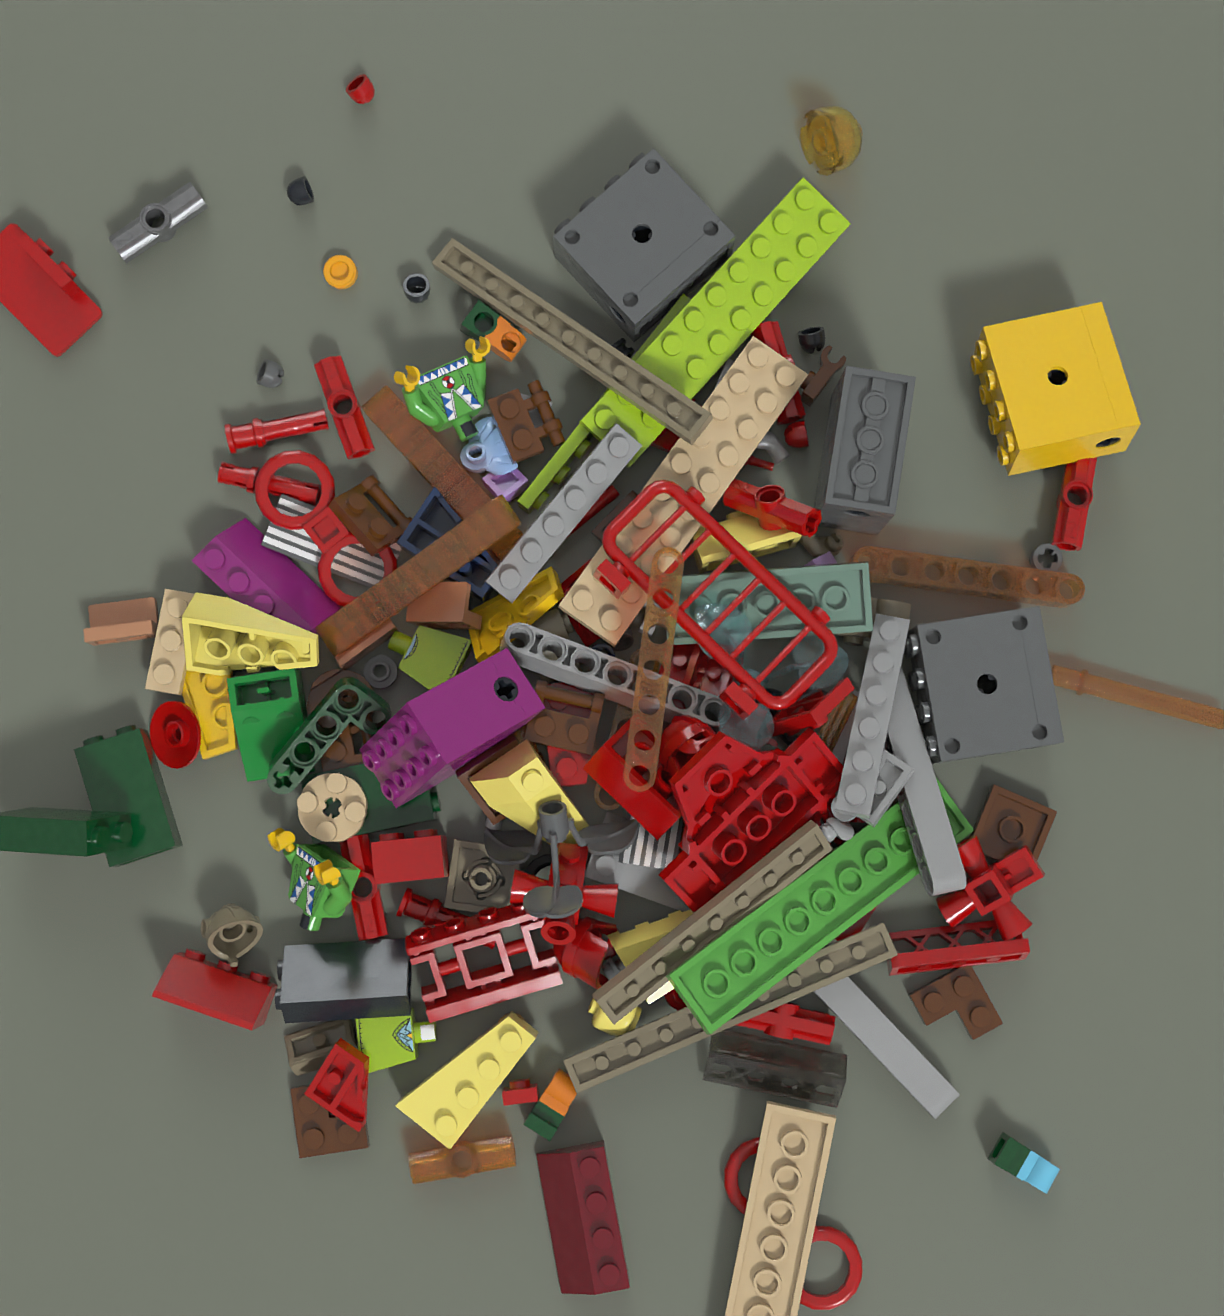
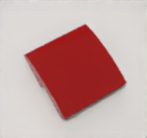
(697, 669)

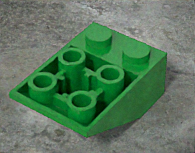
(265, 716)

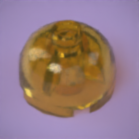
(831, 139)

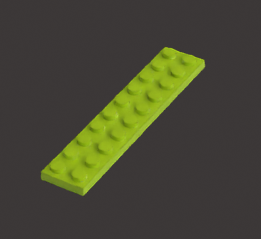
(728, 307)

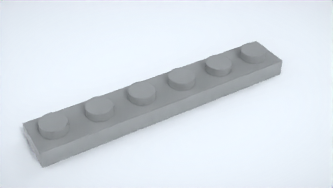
(563, 513)
(872, 716)

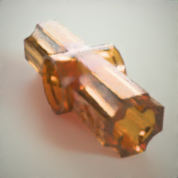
(440, 1164)

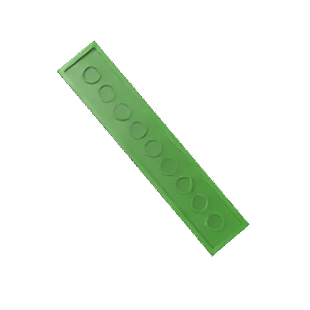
(802, 918)

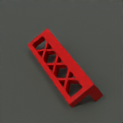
(956, 954)

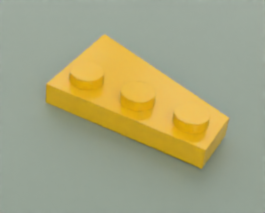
(499, 613)

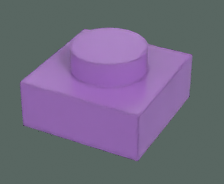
(508, 485)

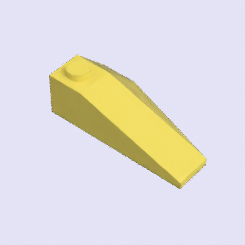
(233, 636)

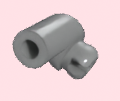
(774, 448)

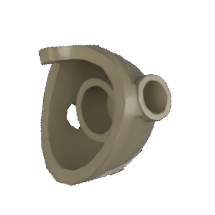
(231, 932)

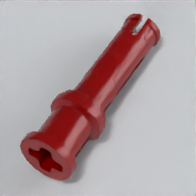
(260, 432)
(428, 911)

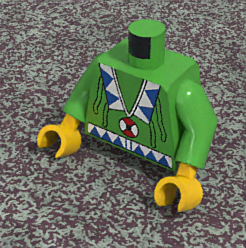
(449, 392)
(319, 878)

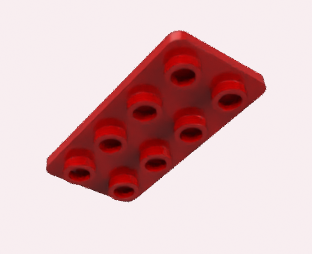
(43, 292)

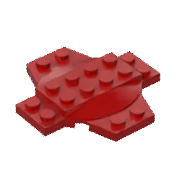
(743, 807)

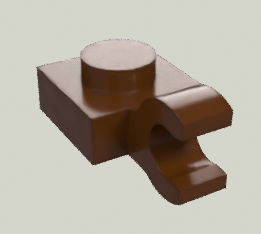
(817, 381)

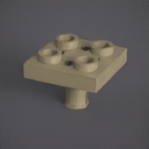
(462, 894)

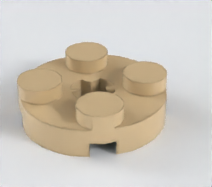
(352, 811)

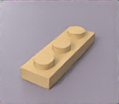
(168, 660)

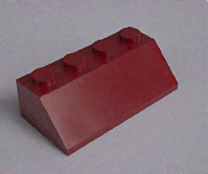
(583, 1219)

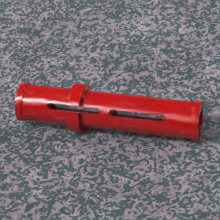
(246, 478)

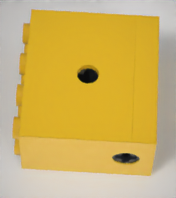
(1054, 389)

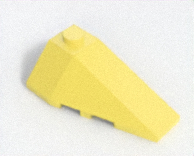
(519, 785)

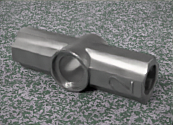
(140, 235)

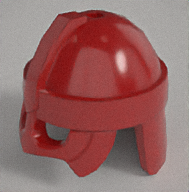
(682, 741)
(586, 953)

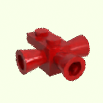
(572, 868)
(992, 888)

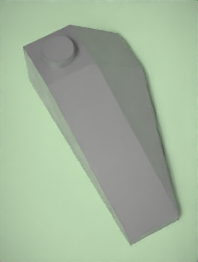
(632, 878)

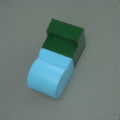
(1023, 1163)

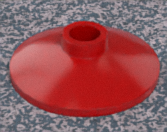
(175, 734)

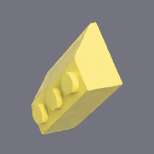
(749, 534)

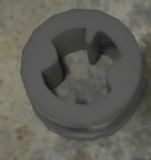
(1054, 550)

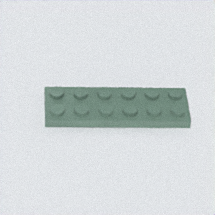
(836, 588)

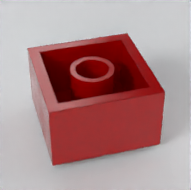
(410, 858)

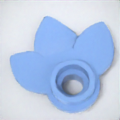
(489, 443)

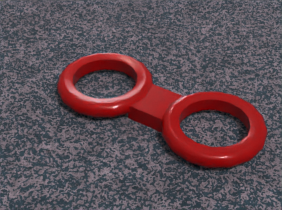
(319, 524)
(821, 1233)

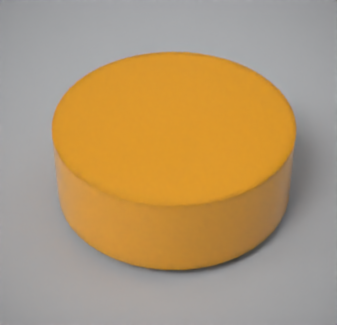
(340, 272)

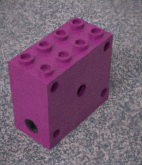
(450, 727)

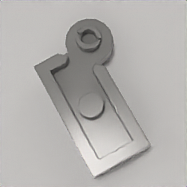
(891, 780)

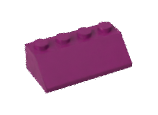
(263, 577)

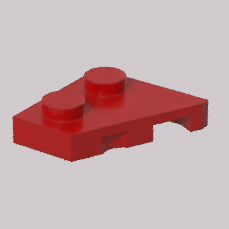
(811, 710)
(343, 1084)

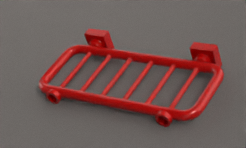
(738, 698)

